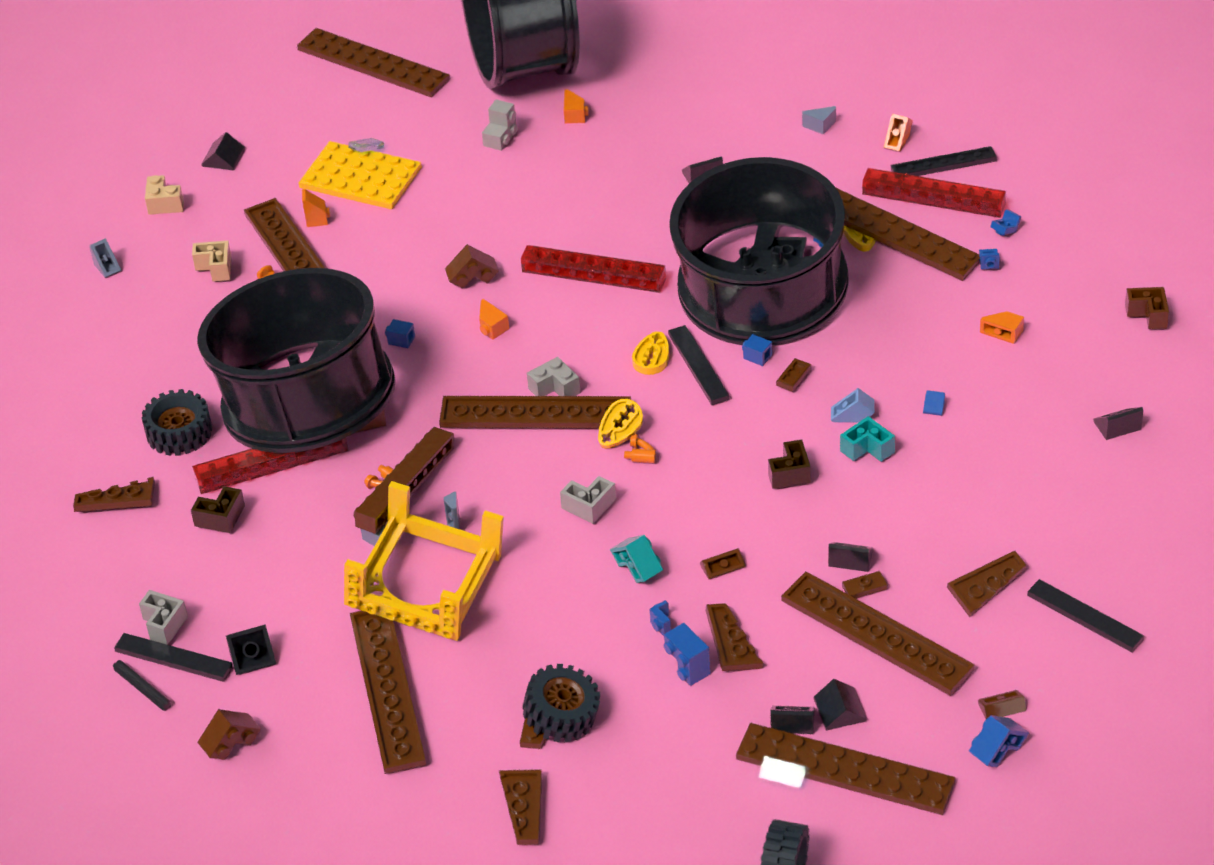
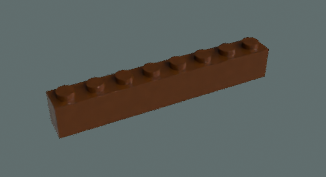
(410, 472)

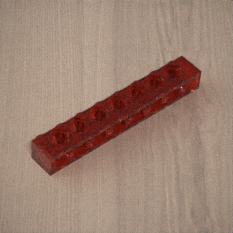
(593, 268)

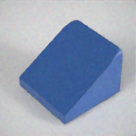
(934, 402)

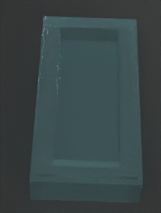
(366, 144)
(782, 772)

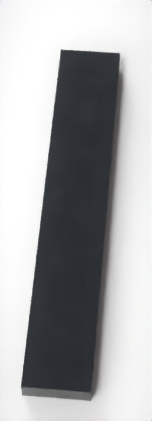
(946, 162)
(698, 365)
(1085, 615)
(173, 657)

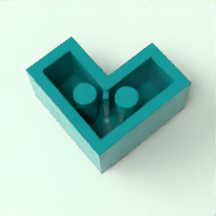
(867, 437)
(638, 557)

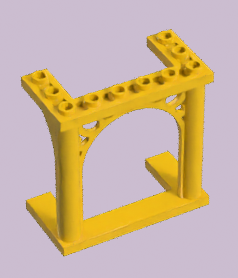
(453, 607)

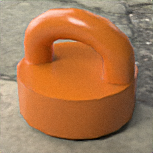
(265, 271)

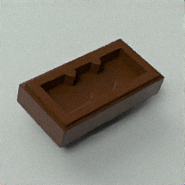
(793, 374)
(865, 585)

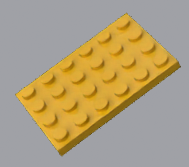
(360, 176)

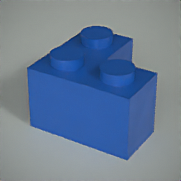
(690, 653)
(996, 738)

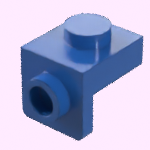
(1007, 224)
(989, 258)
(659, 618)

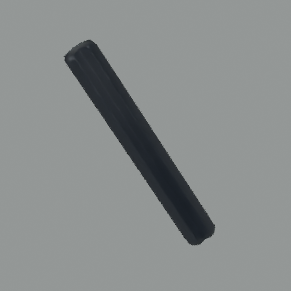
(142, 685)

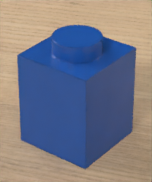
(400, 333)
(757, 350)

